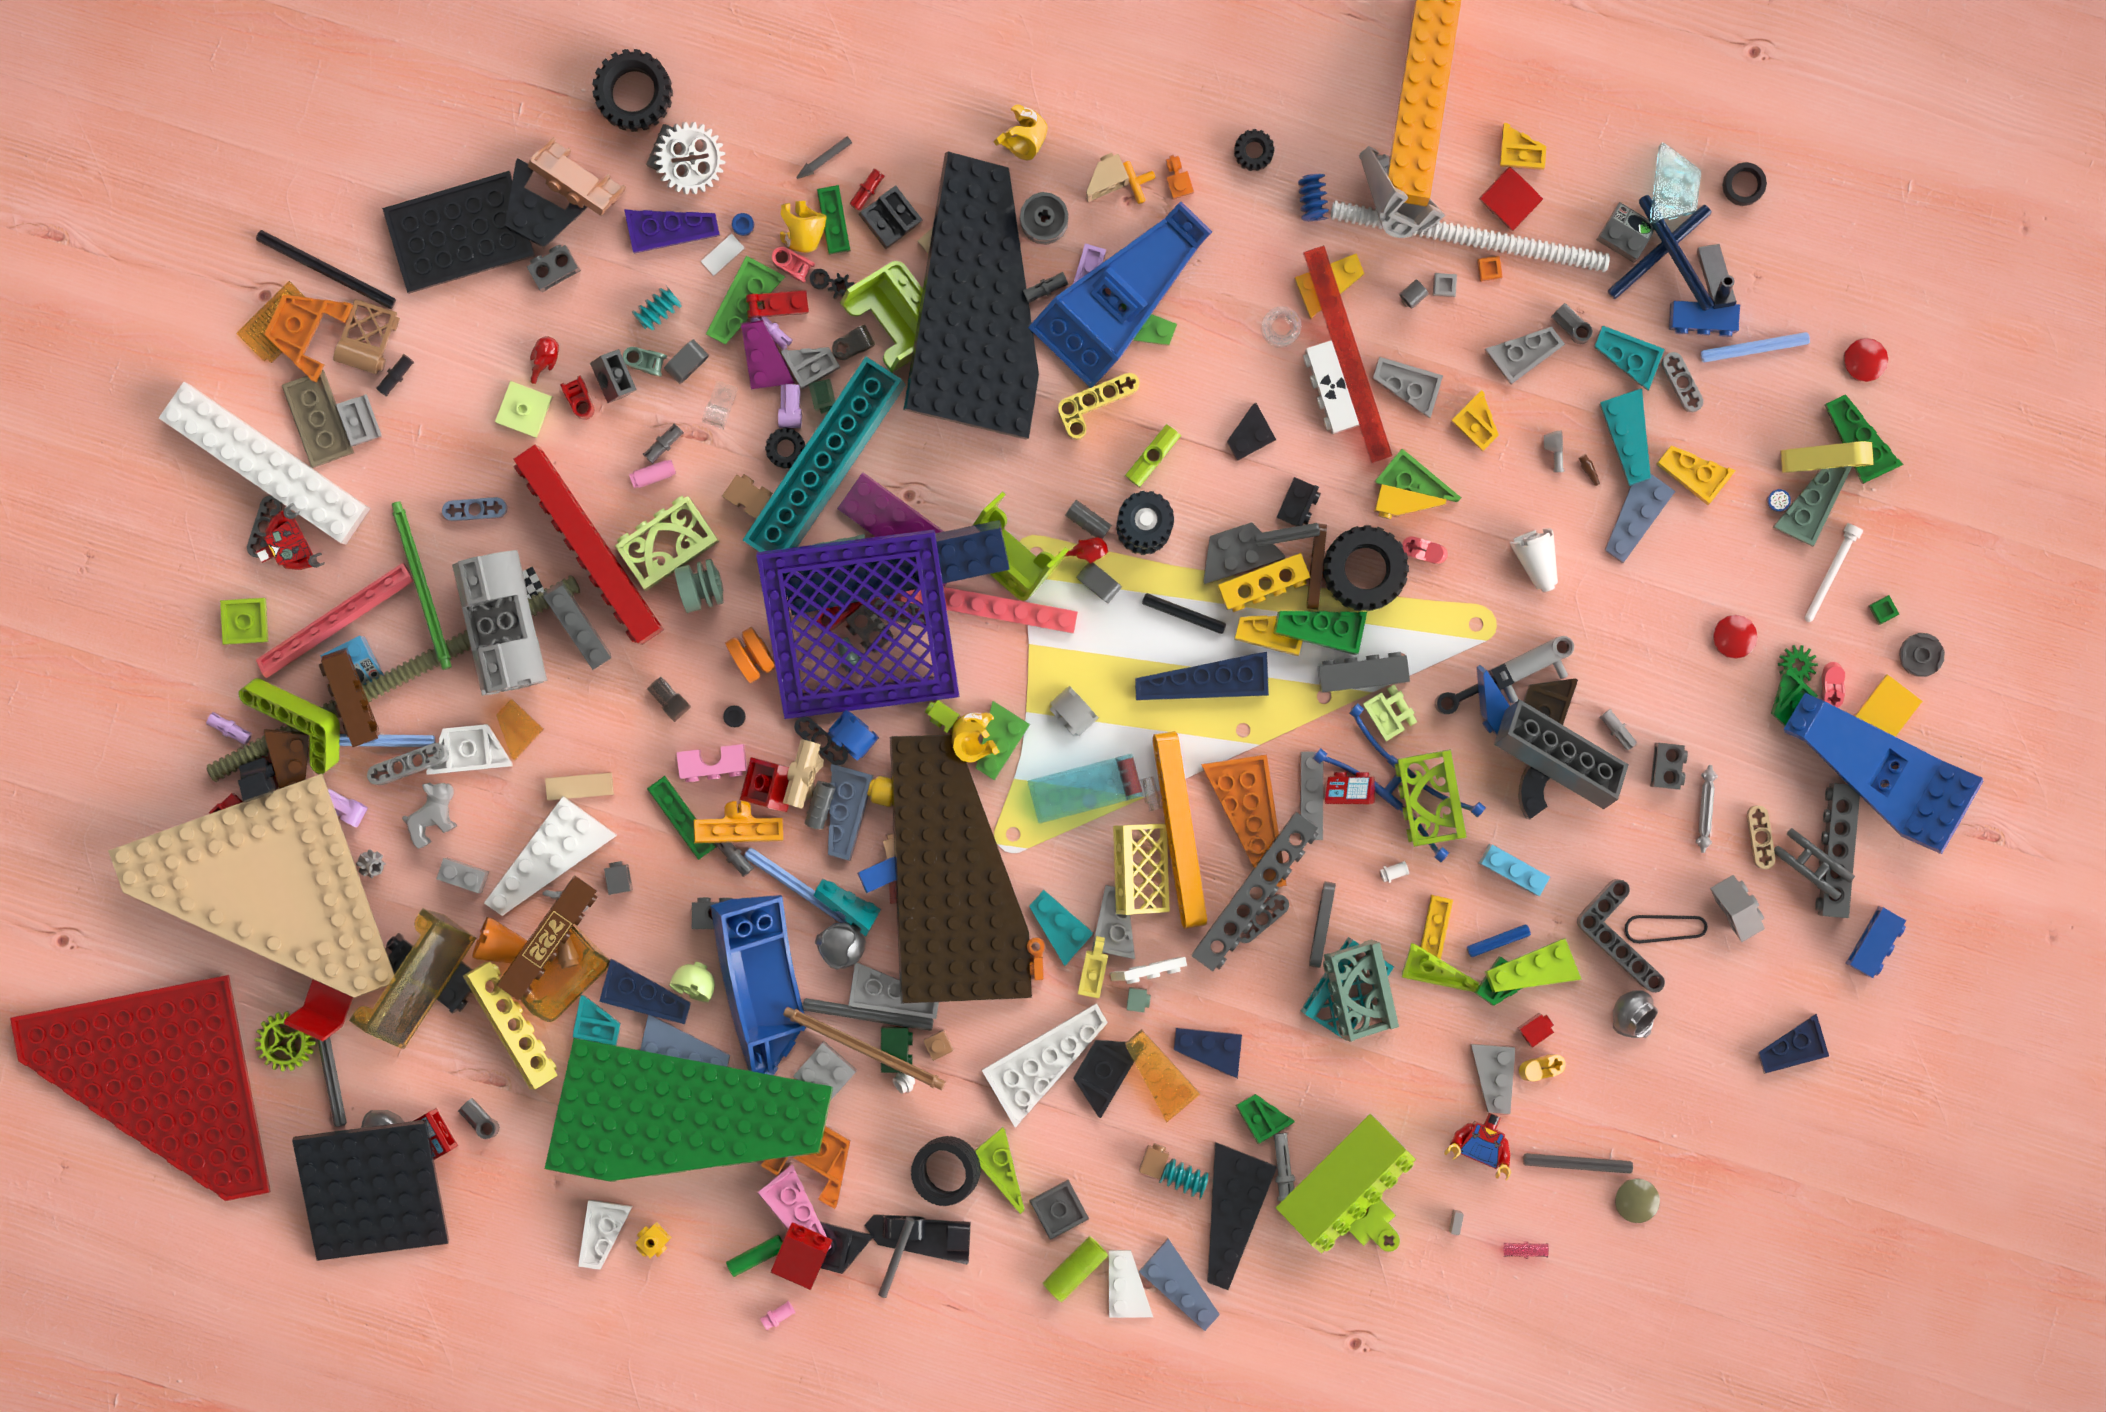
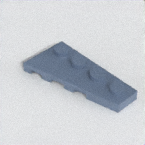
(1637, 514)

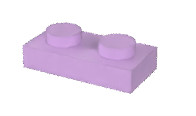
(1090, 259)

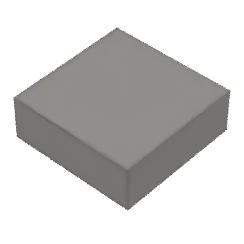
(1444, 285)
(1456, 1222)

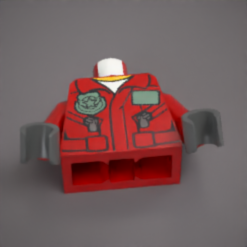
(287, 543)

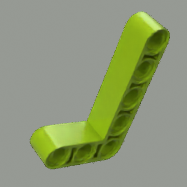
(301, 715)

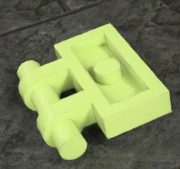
(1384, 716)

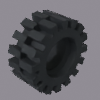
(1254, 163)
(773, 441)

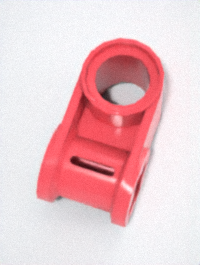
(793, 264)

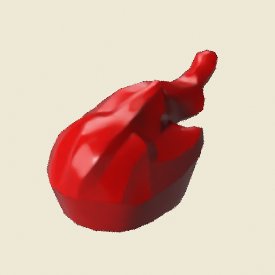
(544, 353)
(1089, 549)

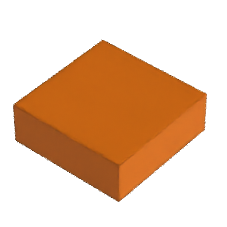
(1489, 268)

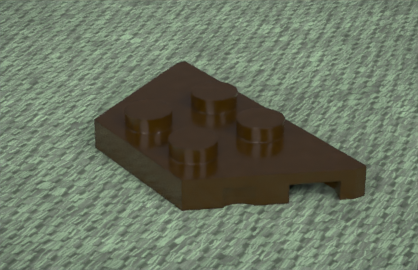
(1552, 698)

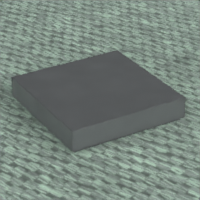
(1059, 1209)

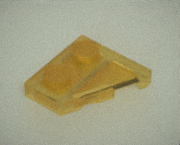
(518, 728)

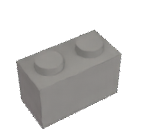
(462, 875)

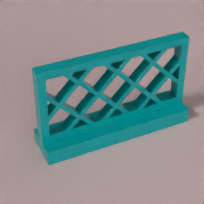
(1321, 993)

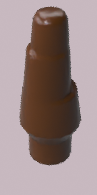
(1588, 467)

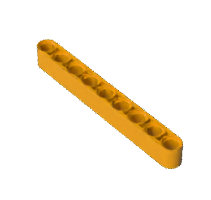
(1179, 830)

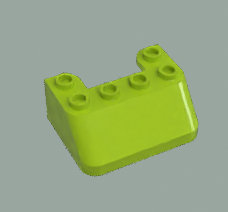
(895, 302)

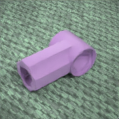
(790, 413)
(348, 809)

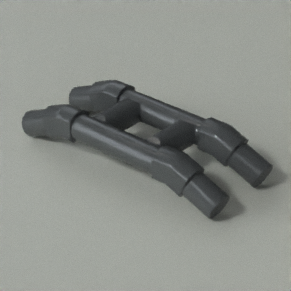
(1816, 878)

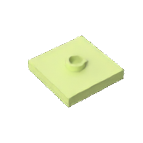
(523, 409)

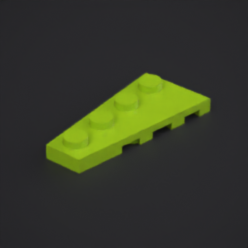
(1540, 967)

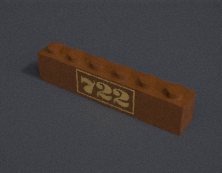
(546, 938)

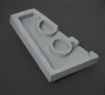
(1114, 927)

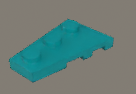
(854, 908)
(1060, 926)

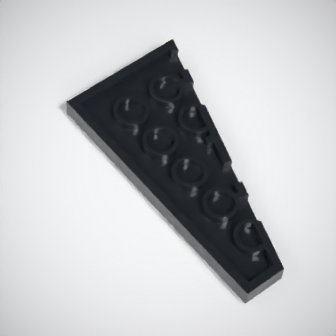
(1237, 1197)

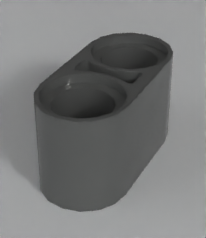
(686, 361)
(1099, 582)

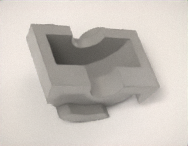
(1073, 710)

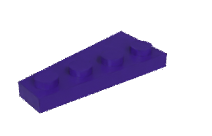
(663, 229)

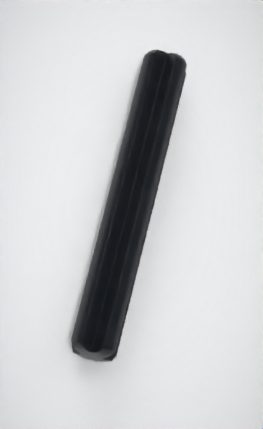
(1184, 613)

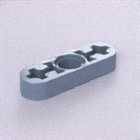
(458, 504)

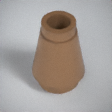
(567, 954)

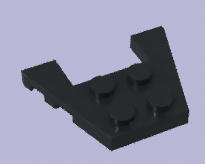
(533, 215)

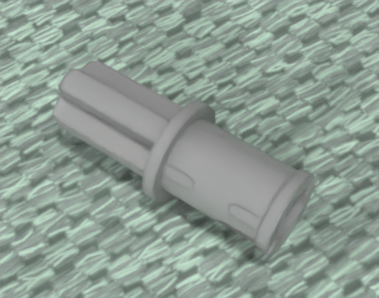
(1618, 729)

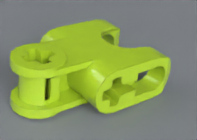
(1375, 1226)

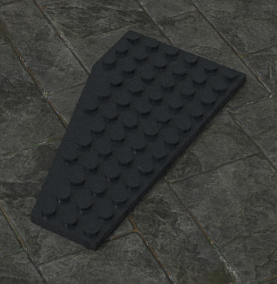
(972, 331)

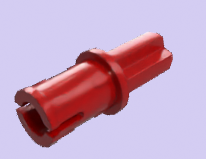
(866, 189)

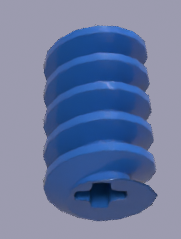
(1312, 197)

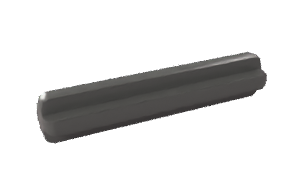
(1287, 534)

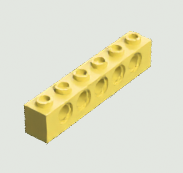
(499, 1020)

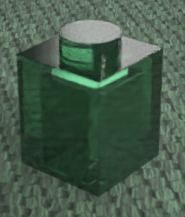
(822, 395)

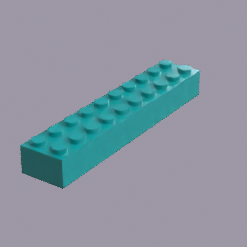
(826, 458)

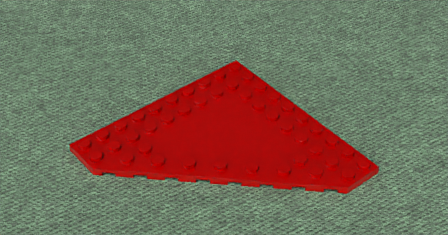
(161, 1071)

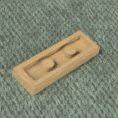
(579, 786)

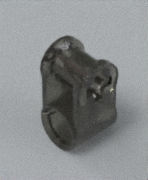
(856, 342)

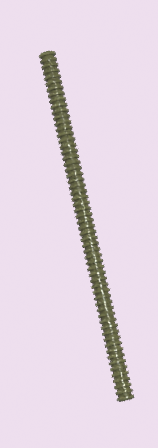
(374, 688)

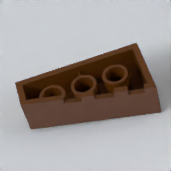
(350, 697)

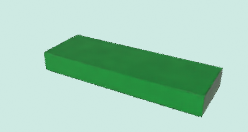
(835, 224)

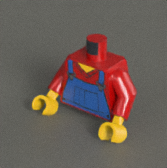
(1483, 1144)

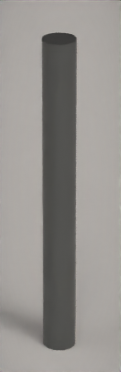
(896, 1257)

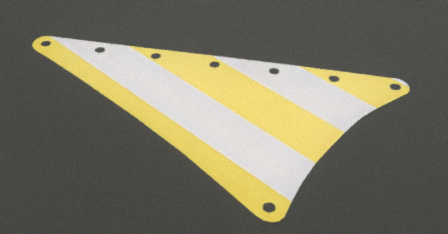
(1134, 641)

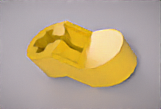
(1532, 1071)

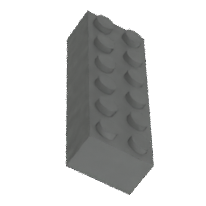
(1561, 754)

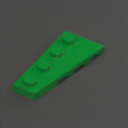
(1854, 428)
(1323, 628)

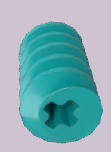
(657, 308)
(1185, 1178)

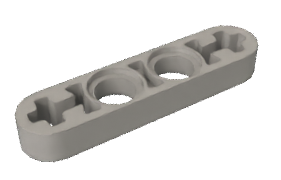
(407, 762)

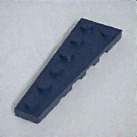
(1223, 678)

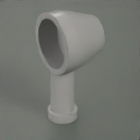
(1554, 443)

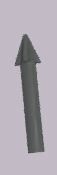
(809, 168)

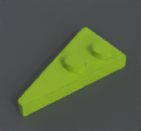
(1428, 968)
(998, 1165)

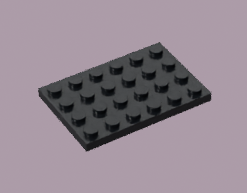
(455, 233)

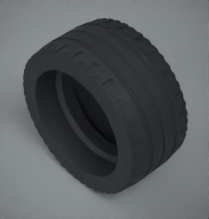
(921, 1179)

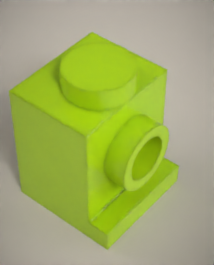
(941, 715)

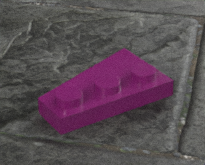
(763, 359)

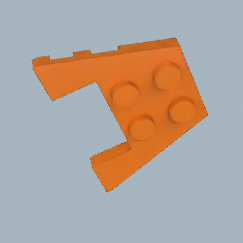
(295, 325)
(829, 1163)

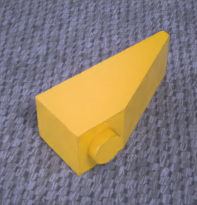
(1397, 502)

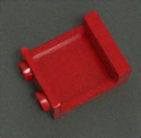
(801, 1256)

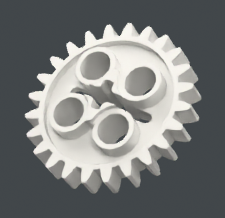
(692, 177)

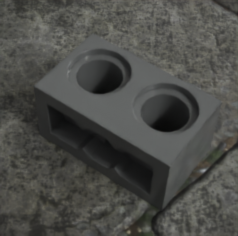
(555, 273)
(1662, 765)

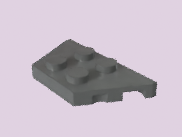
(1237, 552)

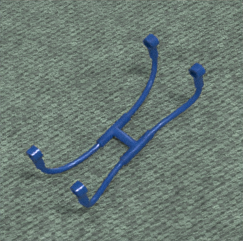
(1386, 793)

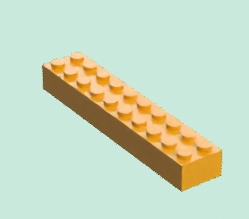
(1423, 98)

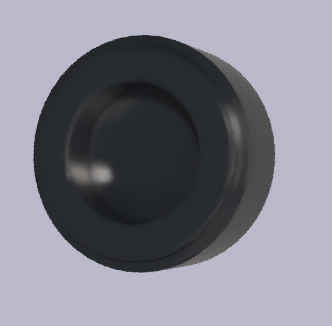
(734, 716)

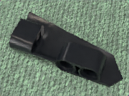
(927, 1237)

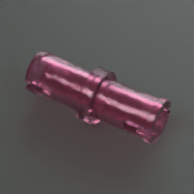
(1525, 1250)

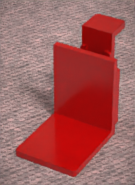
(322, 1011)

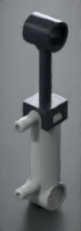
(1515, 670)

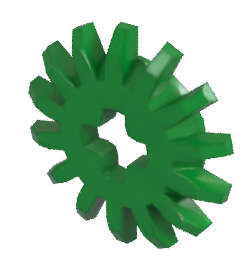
(1790, 658)

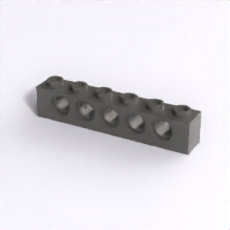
(1846, 840)

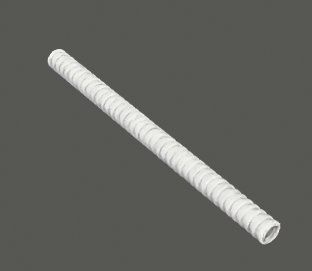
(1484, 239)

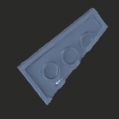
(846, 809)
(670, 1041)
(1175, 1280)

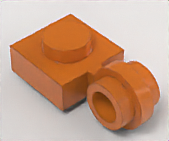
(1179, 183)
(1036, 967)

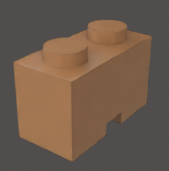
(743, 492)

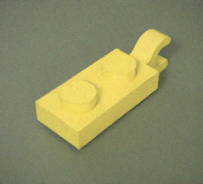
(1093, 970)

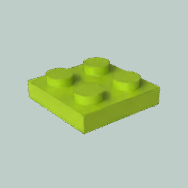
(244, 621)

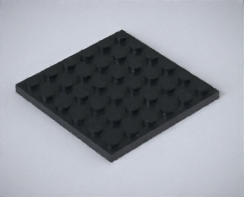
(371, 1190)

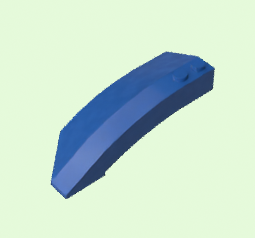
(758, 977)

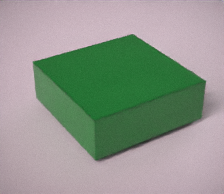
(1883, 609)

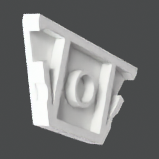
(470, 749)

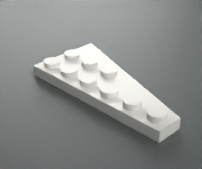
(557, 846)
(1034, 1068)

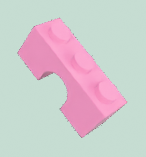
(692, 766)

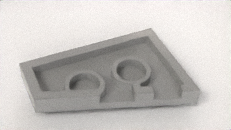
(1524, 353)
(1409, 383)
(1495, 1073)

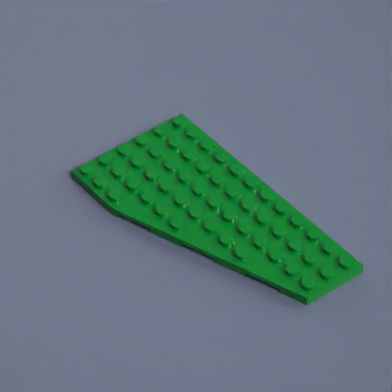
(664, 1114)

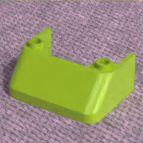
(1026, 569)

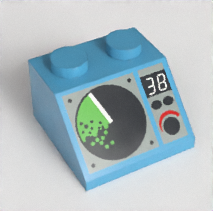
(362, 657)

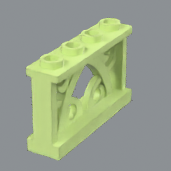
(655, 571)

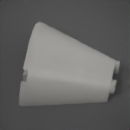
(1395, 216)

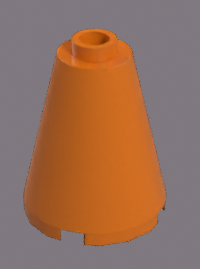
(497, 943)

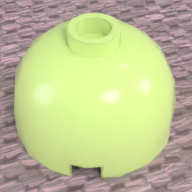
(694, 981)

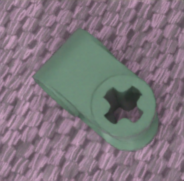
(646, 361)

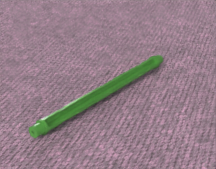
(421, 585)

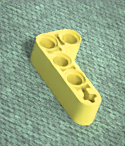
(1100, 401)
(1827, 456)

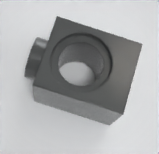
(618, 878)

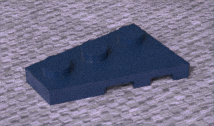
(1796, 1047)
(1212, 1048)

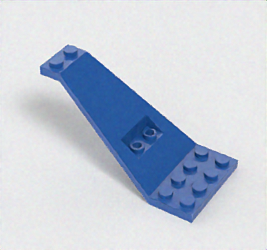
(1089, 325)
(1923, 795)

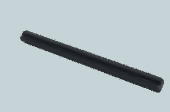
(325, 269)

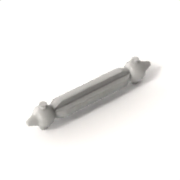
(1706, 808)

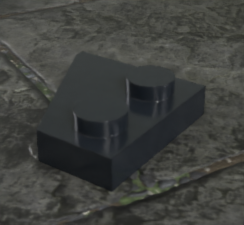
(1250, 434)

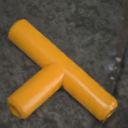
(1135, 182)

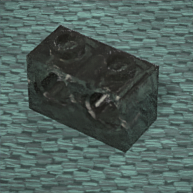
(873, 625)

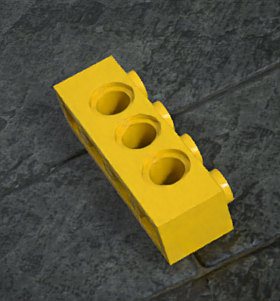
(1294, 564)

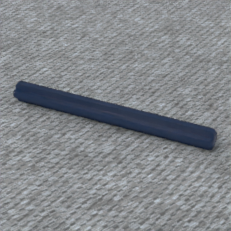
(1657, 253)
(1678, 256)

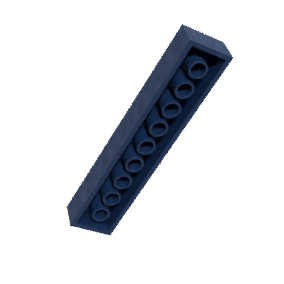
(961, 553)

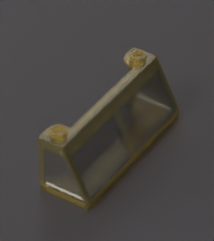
(417, 980)

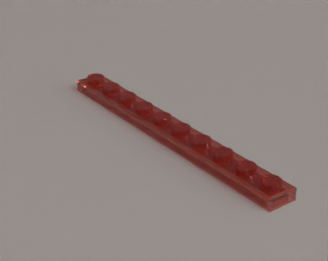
(1347, 353)

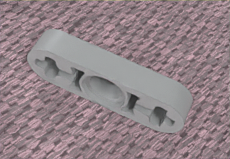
(1673, 380)

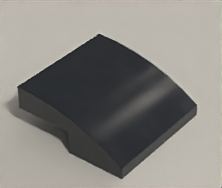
(890, 217)

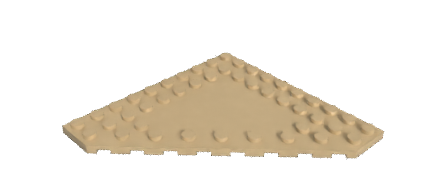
(269, 880)

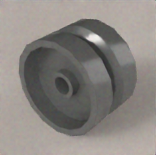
(1044, 205)

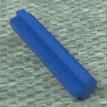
(1498, 940)

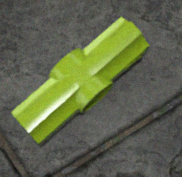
(1143, 466)

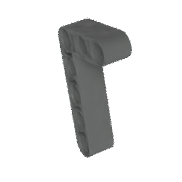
(1615, 940)

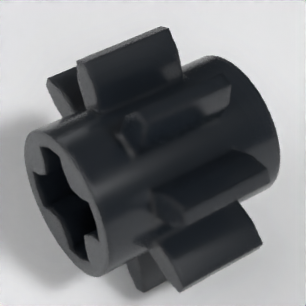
(839, 280)

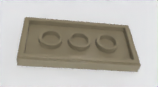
(317, 419)

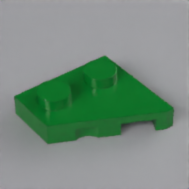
(1789, 695)
(1262, 1118)

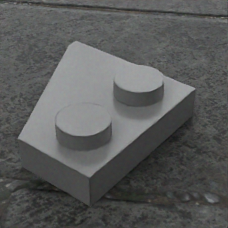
(810, 364)

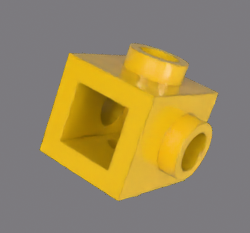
(659, 1237)

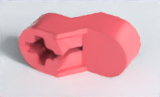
(1434, 552)
(1833, 675)

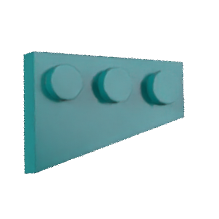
(1630, 354)

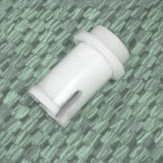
(1394, 871)

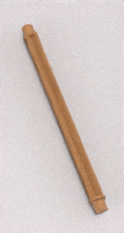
(864, 1048)

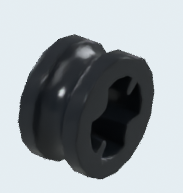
(813, 278)

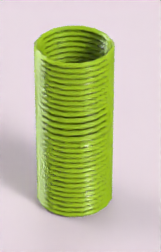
(1070, 1272)

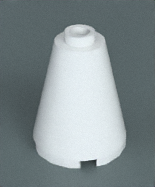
(1538, 557)

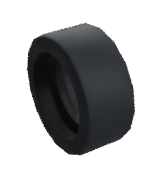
(1761, 181)

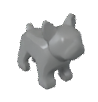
(432, 813)

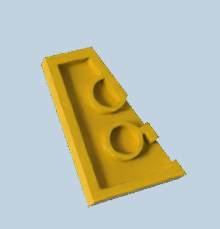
(1694, 473)
(1259, 632)

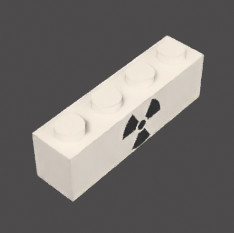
(1331, 387)

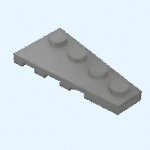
(882, 993)

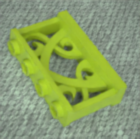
(1444, 770)

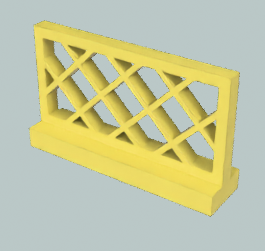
(1124, 869)

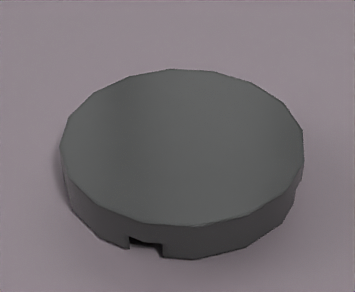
(1921, 654)

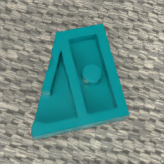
(595, 1024)

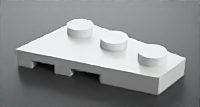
(1152, 971)
(600, 1231)
(1126, 1290)

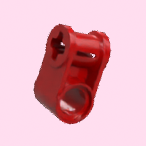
(577, 394)

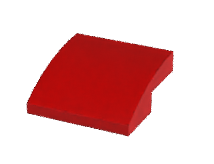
(1511, 198)

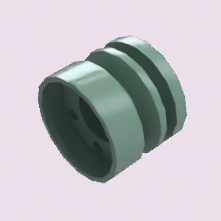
(699, 585)

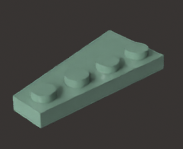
(1812, 507)

